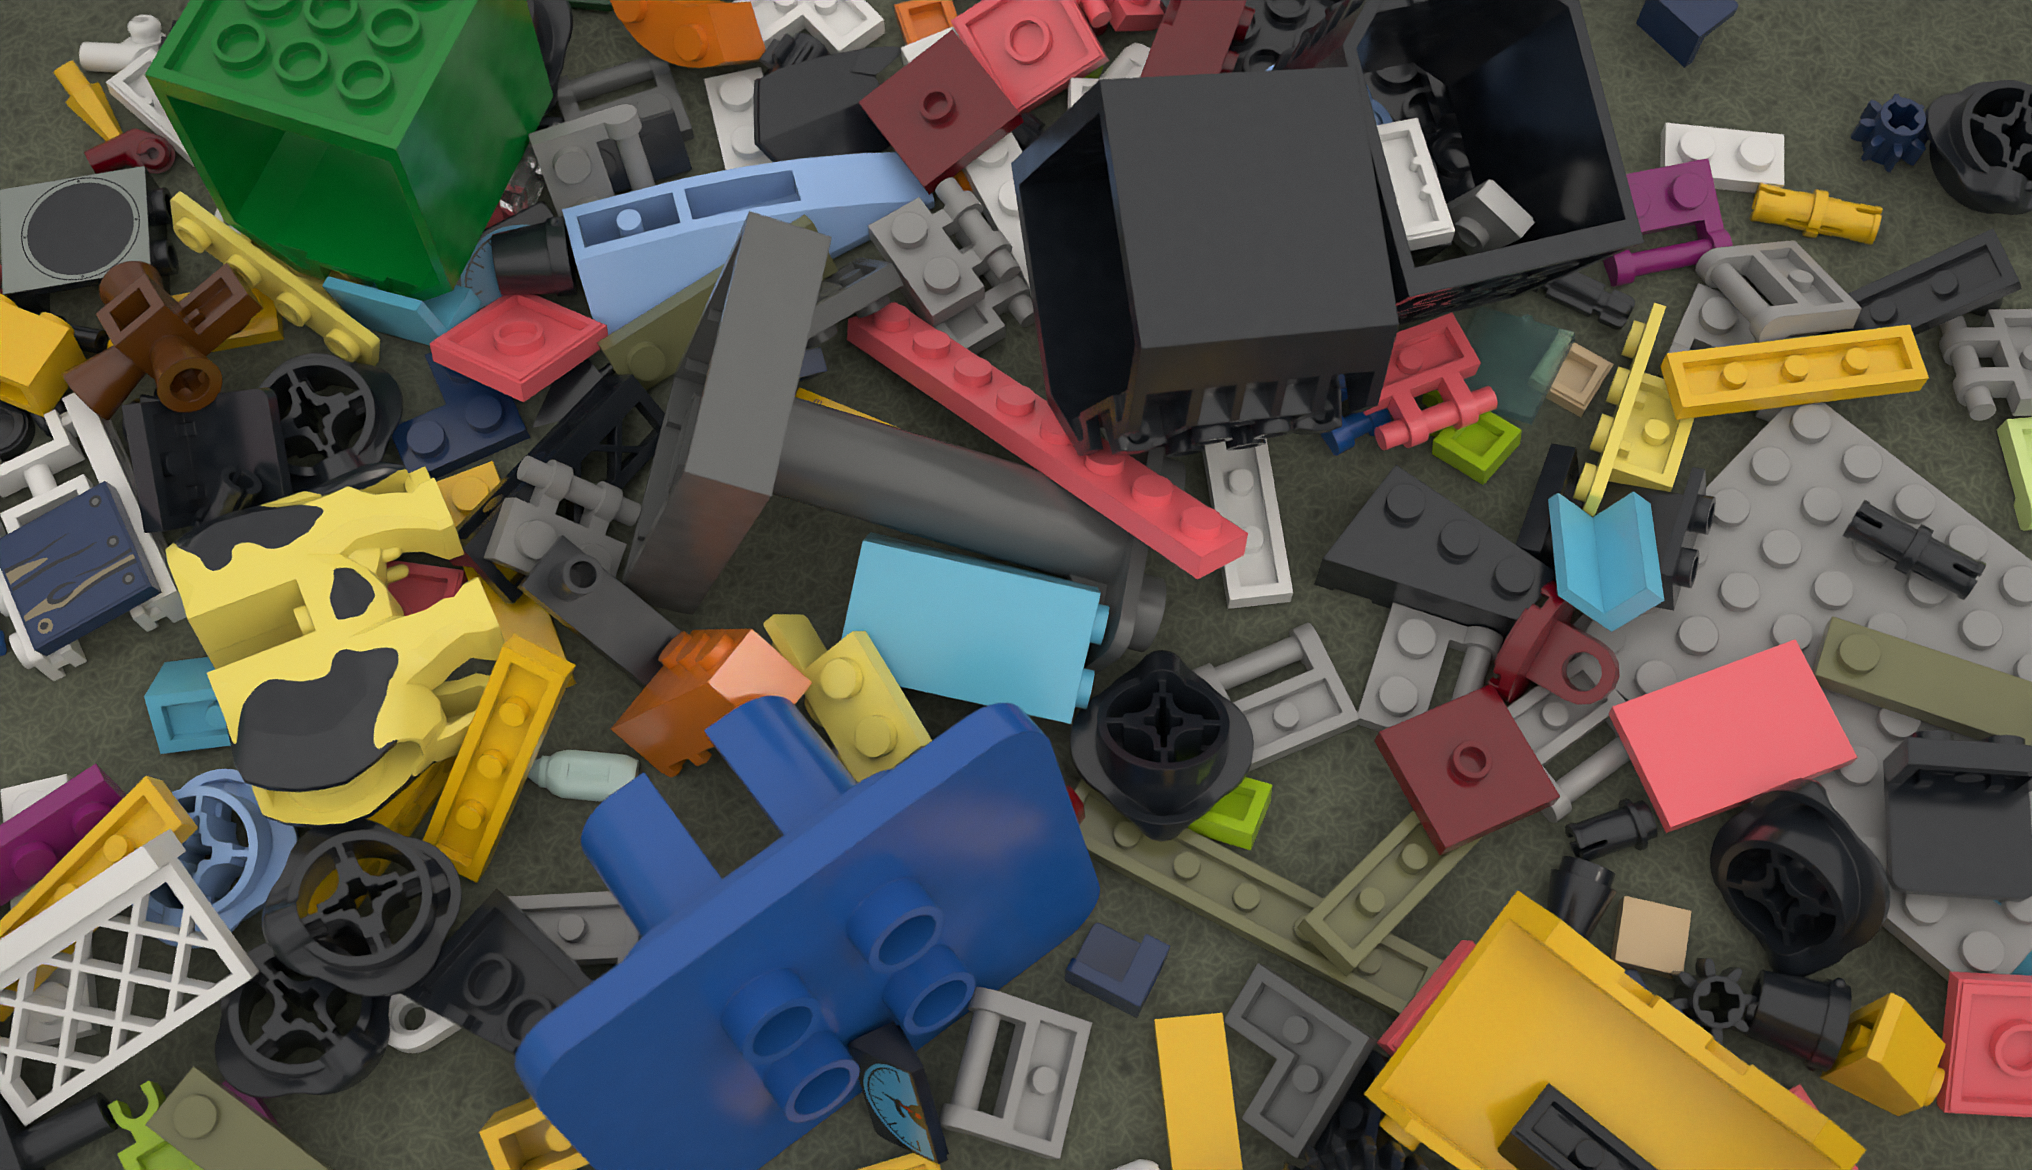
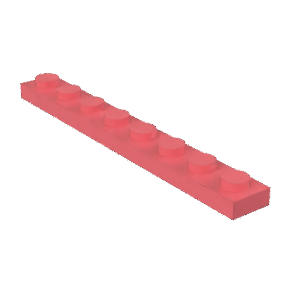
(1025, 425)

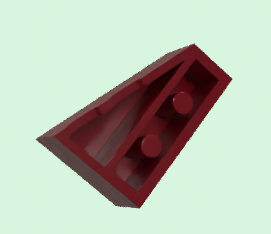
(1198, 37)

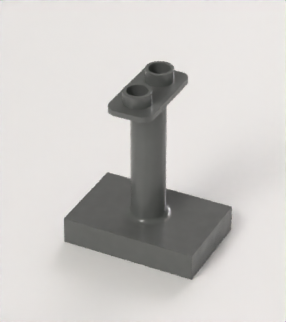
(743, 435)

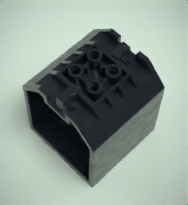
(1526, 119)
(1207, 260)

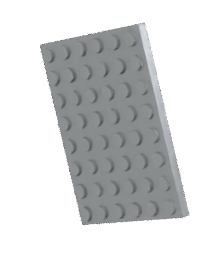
(1780, 574)

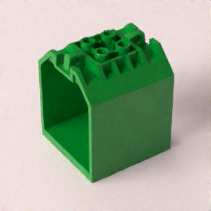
(356, 126)

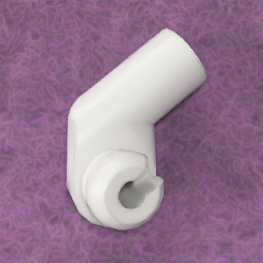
(114, 57)

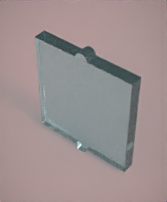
(1516, 360)

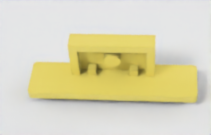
(294, 294)
(1643, 438)
(851, 696)

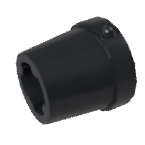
(535, 259)
(1800, 1016)

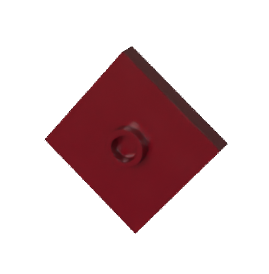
(941, 111)
(1466, 769)

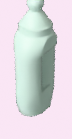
(584, 773)

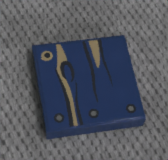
(76, 568)

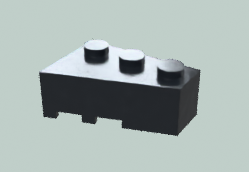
(1433, 558)

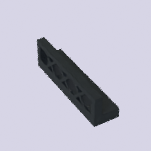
(568, 442)

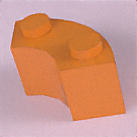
(694, 30)

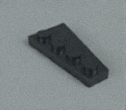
(499, 975)

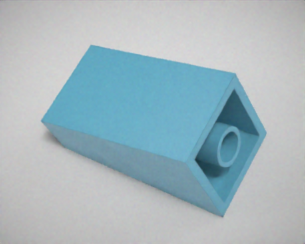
(976, 627)

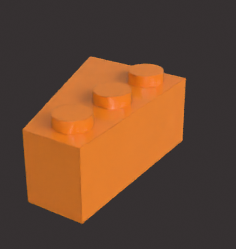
(698, 685)

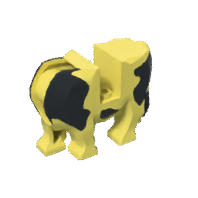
(314, 662)

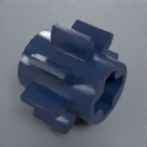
(1892, 132)

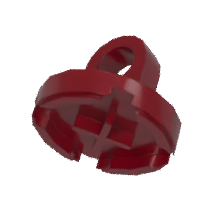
(1541, 650)

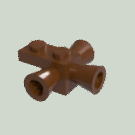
(161, 338)

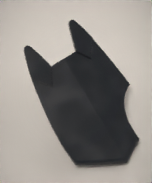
(815, 106)

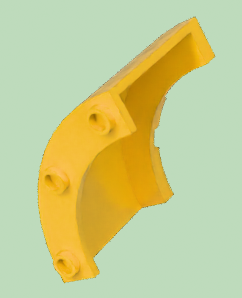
(1556, 1010)

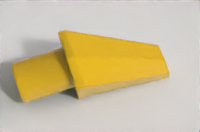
(88, 101)

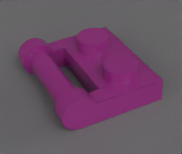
(1666, 201)

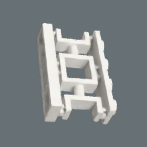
(110, 465)

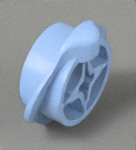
(209, 804)

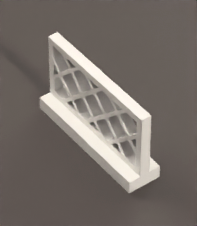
(73, 921)

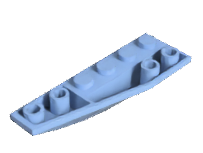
(669, 235)

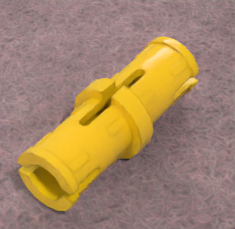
(1816, 213)

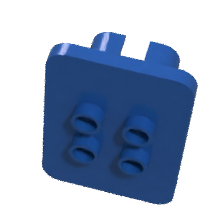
(866, 912)

